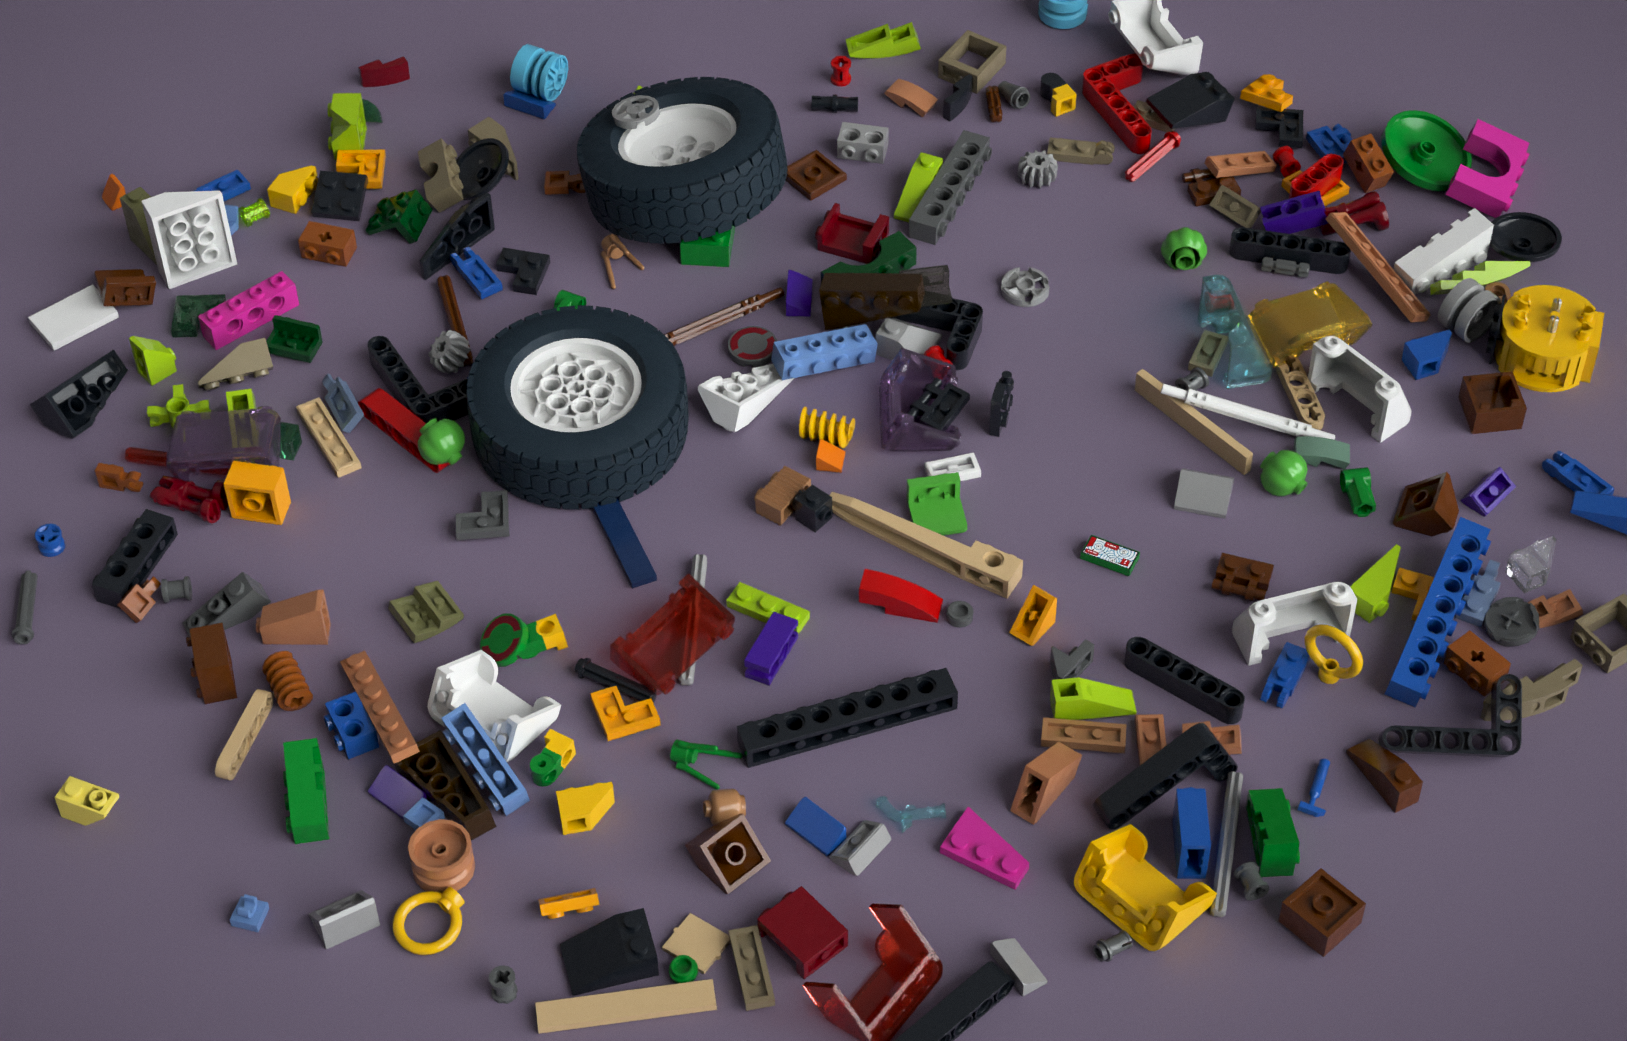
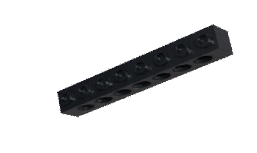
(847, 717)

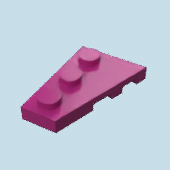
(984, 850)

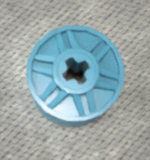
(539, 72)

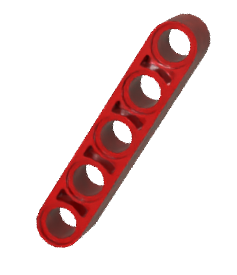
(396, 422)

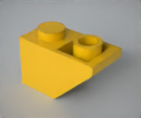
(292, 189)
(584, 806)

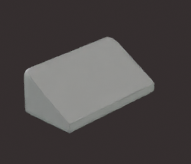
(861, 847)
(1017, 965)

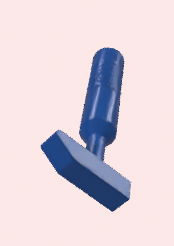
(1315, 790)

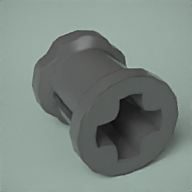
(1192, 380)
(176, 589)
(1251, 881)
(503, 984)

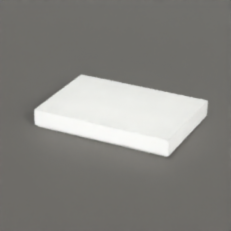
(72, 317)

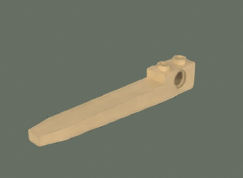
(975, 564)

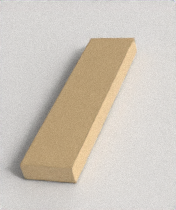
(328, 437)

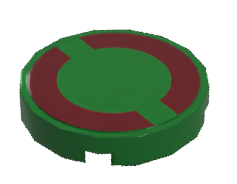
(504, 639)

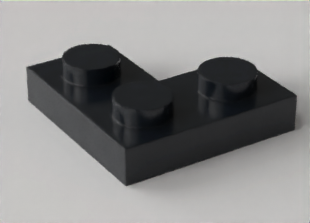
(1287, 122)
(527, 265)

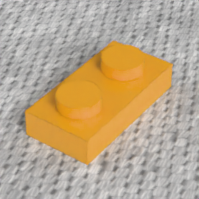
(580, 901)

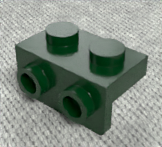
(294, 339)

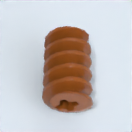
(287, 681)

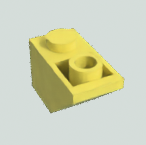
(84, 801)

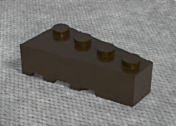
(868, 297)

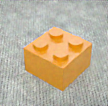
(257, 492)

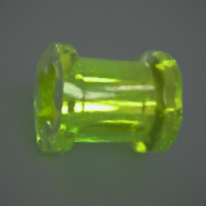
(254, 212)

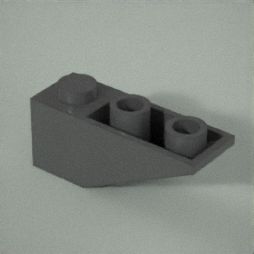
(231, 605)

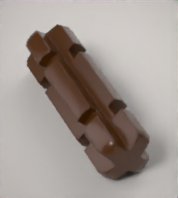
(994, 104)

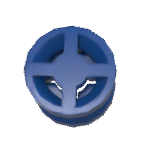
(50, 540)

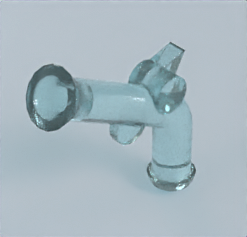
(910, 812)

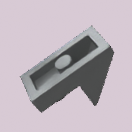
(1071, 665)

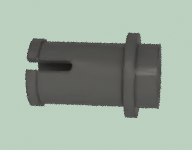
(1106, 949)

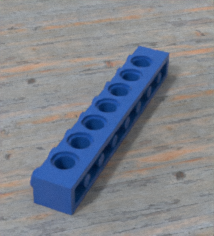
(1462, 555)

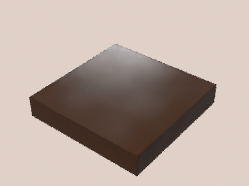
(814, 175)

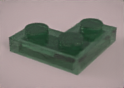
(186, 312)

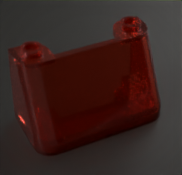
(673, 637)

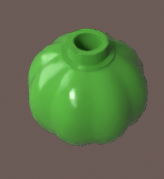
(1188, 248)
(441, 442)
(1284, 473)

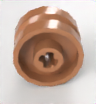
(441, 856)

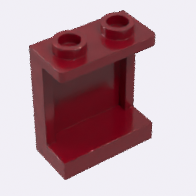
(851, 236)
(804, 930)

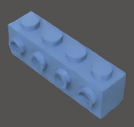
(824, 352)
(486, 760)

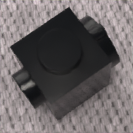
(813, 508)

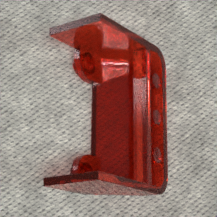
(894, 990)

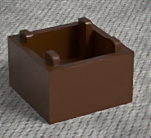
(1492, 402)
(212, 663)
(1322, 912)

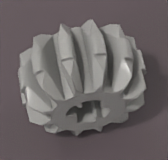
(1037, 168)
(449, 351)

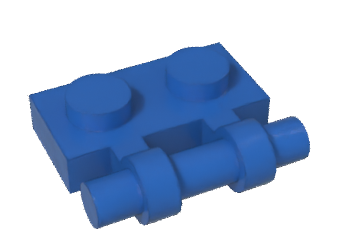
(1329, 142)

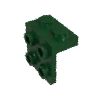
(404, 211)

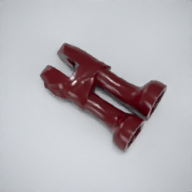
(1367, 208)
(175, 494)

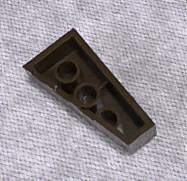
(447, 784)

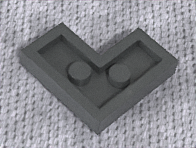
(490, 522)

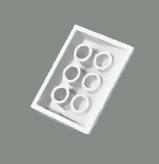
(189, 235)

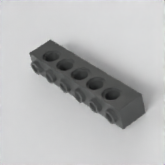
(949, 187)

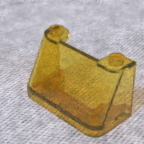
(1301, 319)

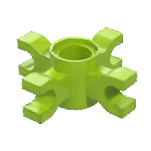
(175, 407)

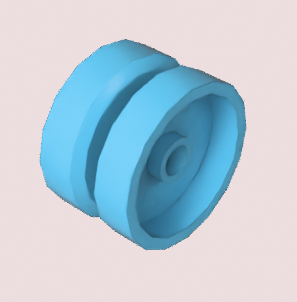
(1063, 13)

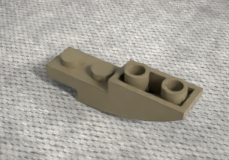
(1541, 694)

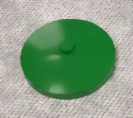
(1424, 149)

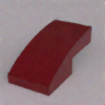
(378, 74)

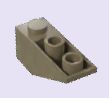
(491, 129)
(243, 361)

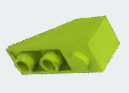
(1089, 699)

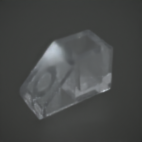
(1531, 565)

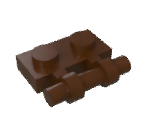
(1204, 191)
(1242, 577)

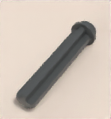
(23, 630)

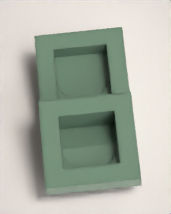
(1322, 449)

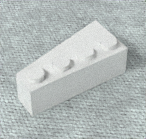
(1447, 253)

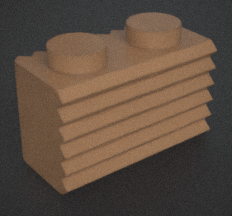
(777, 497)

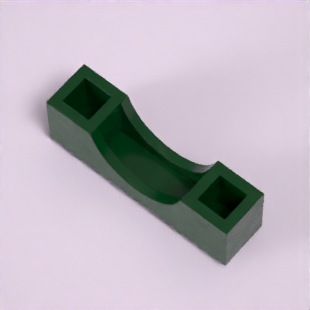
(895, 255)

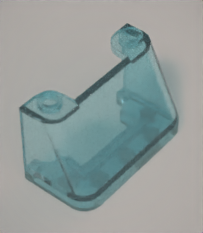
(1226, 312)

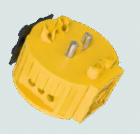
(1546, 338)

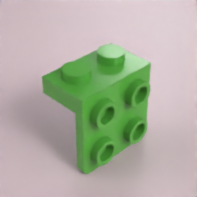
(936, 503)

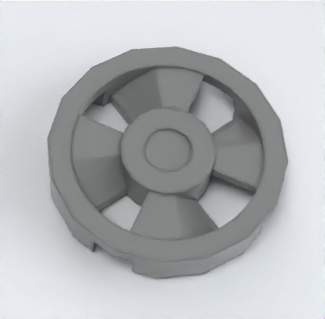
(628, 115)
(1024, 286)

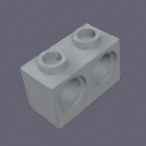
(862, 142)

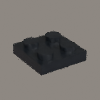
(339, 195)

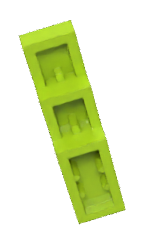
(1483, 273)

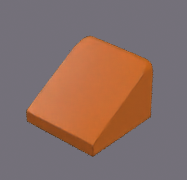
(113, 192)
(829, 457)

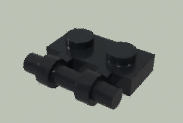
(1001, 403)
(945, 407)

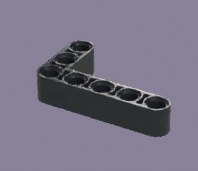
(961, 319)
(406, 389)
(1464, 735)
(1163, 772)

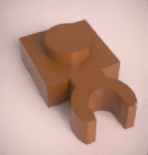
(115, 478)

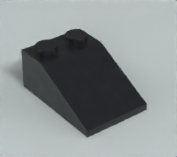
(1192, 101)
(611, 953)

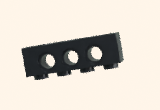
(135, 557)

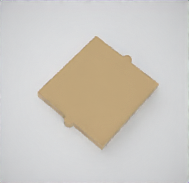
(697, 941)

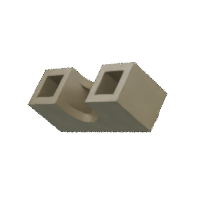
(440, 164)

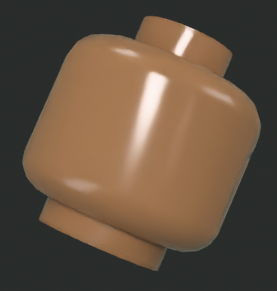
(723, 805)

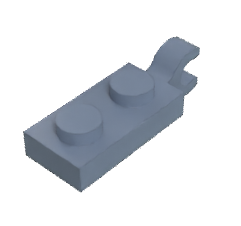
(342, 403)
(1481, 595)

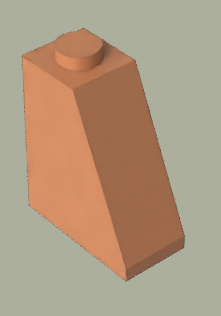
(296, 620)
(1044, 781)

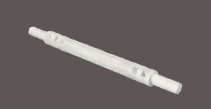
(1244, 412)

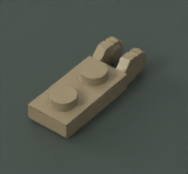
(1081, 151)

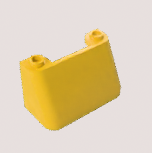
(1134, 892)

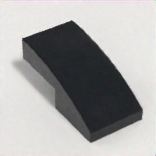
(959, 99)

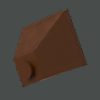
(1428, 506)
(728, 853)

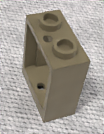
(951, 69)
(1591, 644)

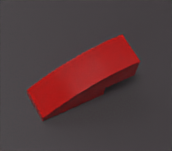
(899, 596)

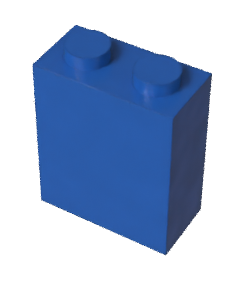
(1191, 833)

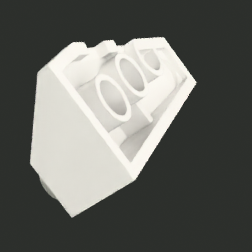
(742, 397)

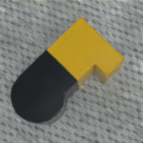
(1058, 93)

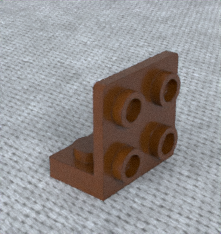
(125, 287)

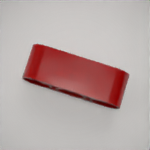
(1319, 177)

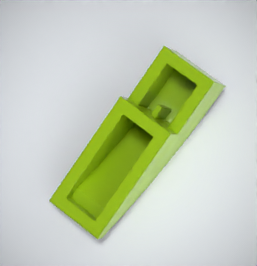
(883, 42)

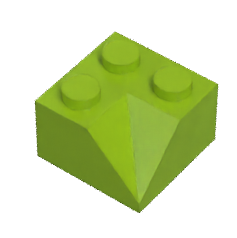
(348, 122)

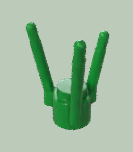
(687, 753)

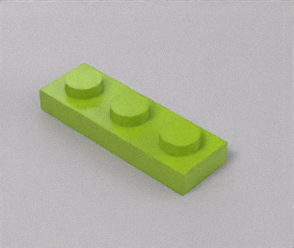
(761, 605)

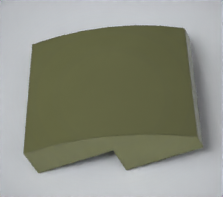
(426, 611)

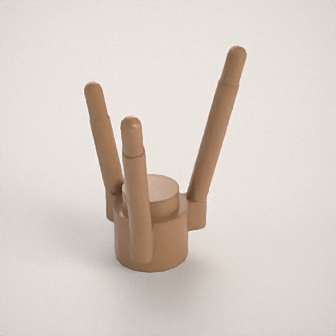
(615, 249)

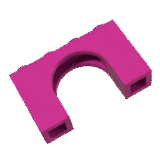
(1506, 154)

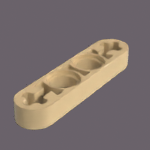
(1303, 391)
(244, 734)

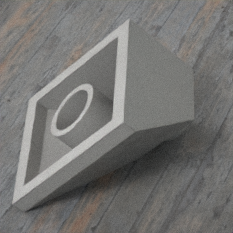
(899, 334)

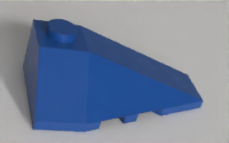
(1601, 509)

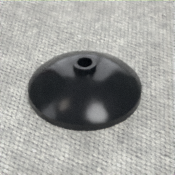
(482, 167)
(1525, 237)

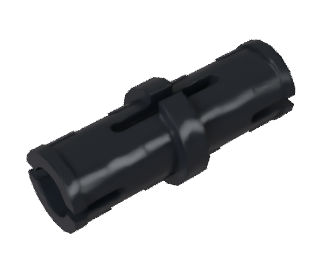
(834, 103)

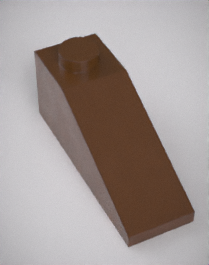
(1387, 774)

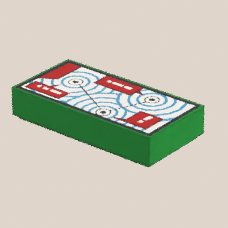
(1110, 555)

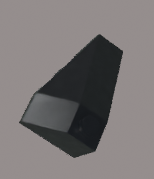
(463, 230)
(77, 401)

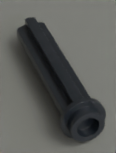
(608, 678)

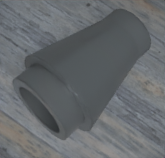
(1014, 94)

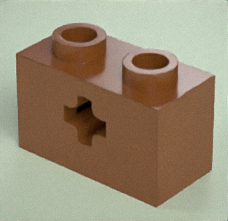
(1368, 163)
(327, 243)
(1475, 662)

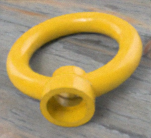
(1329, 668)
(449, 901)

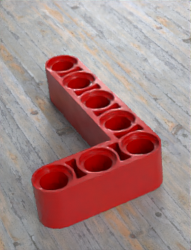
(1102, 91)

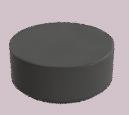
(959, 614)

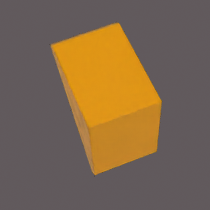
(1035, 616)

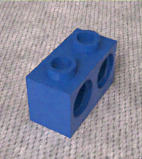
(351, 725)

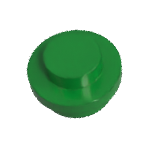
(683, 969)

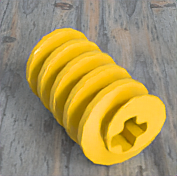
(825, 428)

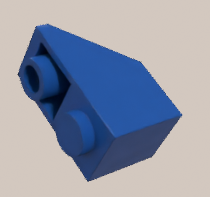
(1426, 354)

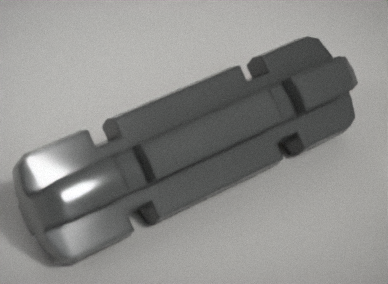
(1285, 267)

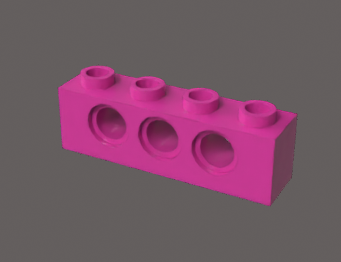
(248, 310)

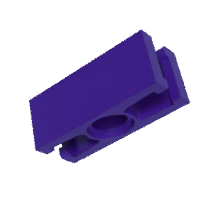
(1295, 214)
(771, 648)

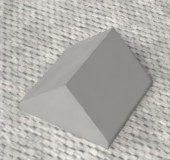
(1203, 493)
(345, 918)

